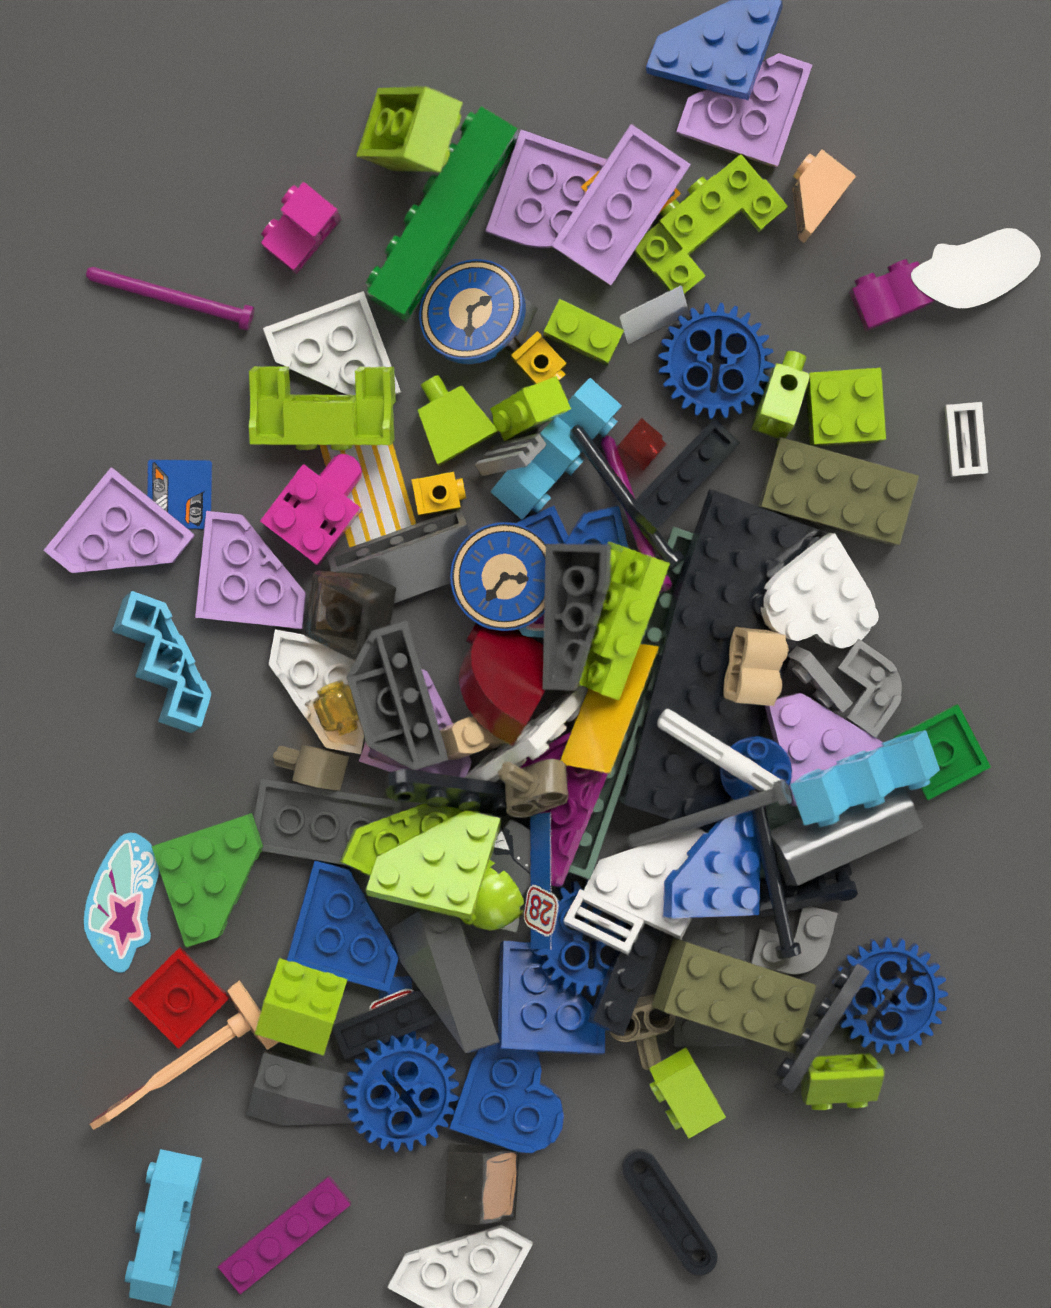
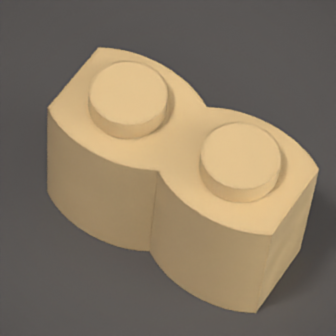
(755, 666)
(467, 738)

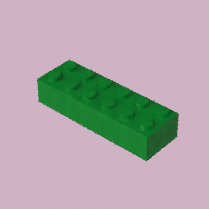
(443, 214)

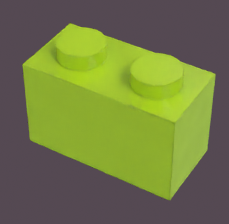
(583, 332)
(530, 408)
(686, 1092)

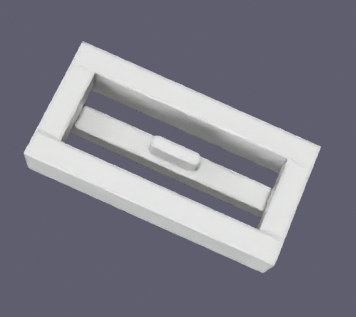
(952, 441)
(631, 936)

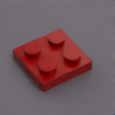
(179, 997)

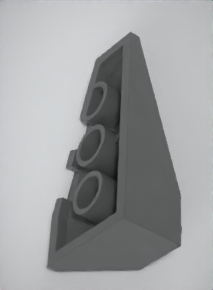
(574, 597)
(443, 967)
(302, 1091)

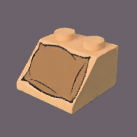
(817, 190)

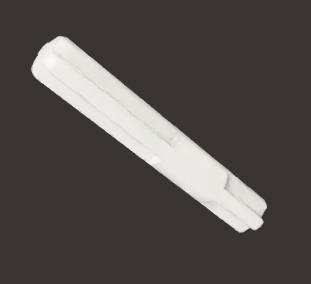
(716, 751)

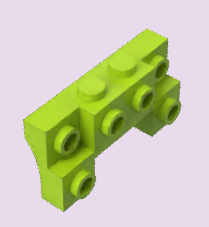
(700, 216)
(321, 419)
(623, 619)

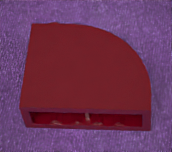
(502, 680)

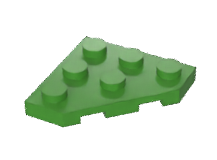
(208, 874)

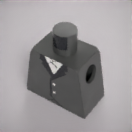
(513, 853)

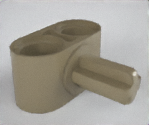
(313, 765)
(534, 787)
(644, 1032)

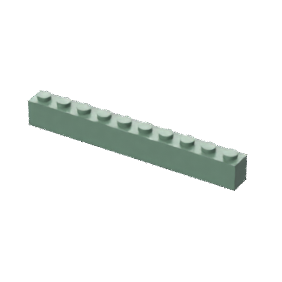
(597, 826)

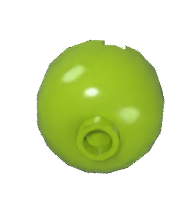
(497, 901)

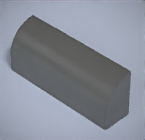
(409, 558)
(814, 850)

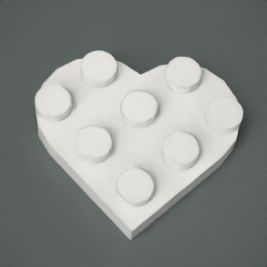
(820, 597)

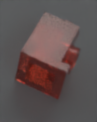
(642, 444)

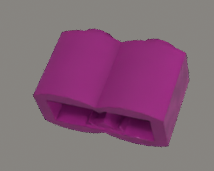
(888, 296)

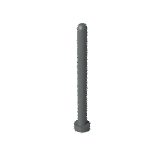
(779, 793)

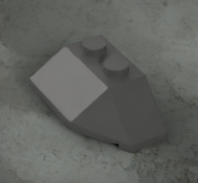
(395, 699)

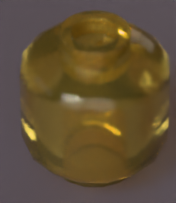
(336, 708)

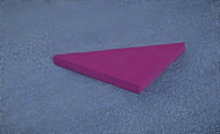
(572, 817)

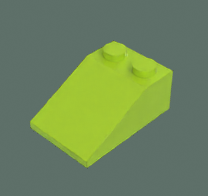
(842, 1079)

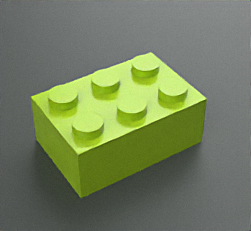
(410, 129)

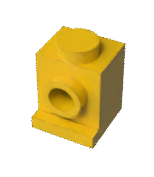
(530, 350)
(424, 498)

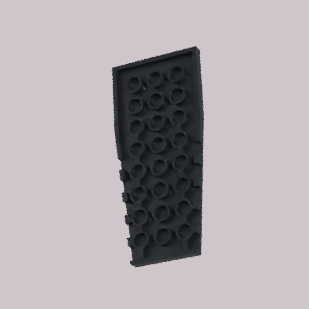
(717, 589)

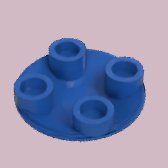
(765, 754)

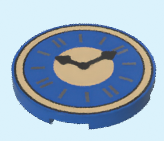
(472, 311)
(500, 576)

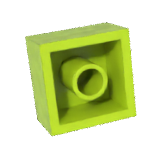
(845, 407)
(300, 1006)

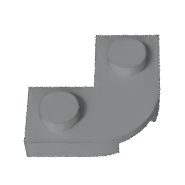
(881, 686)
(813, 933)

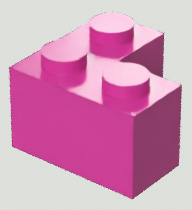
(302, 228)

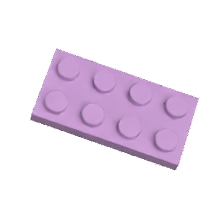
(620, 205)

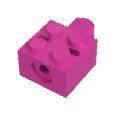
(315, 506)

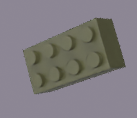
(838, 491)
(733, 995)

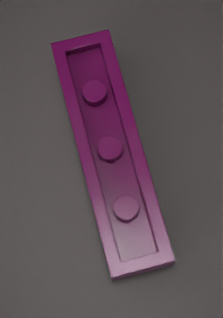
(284, 1234)

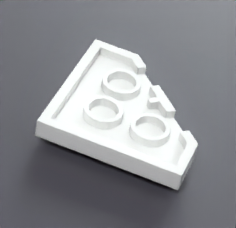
(330, 343)
(304, 669)
(533, 737)
(637, 877)
(462, 1271)

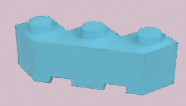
(528, 486)
(165, 660)
(865, 778)
(163, 1227)

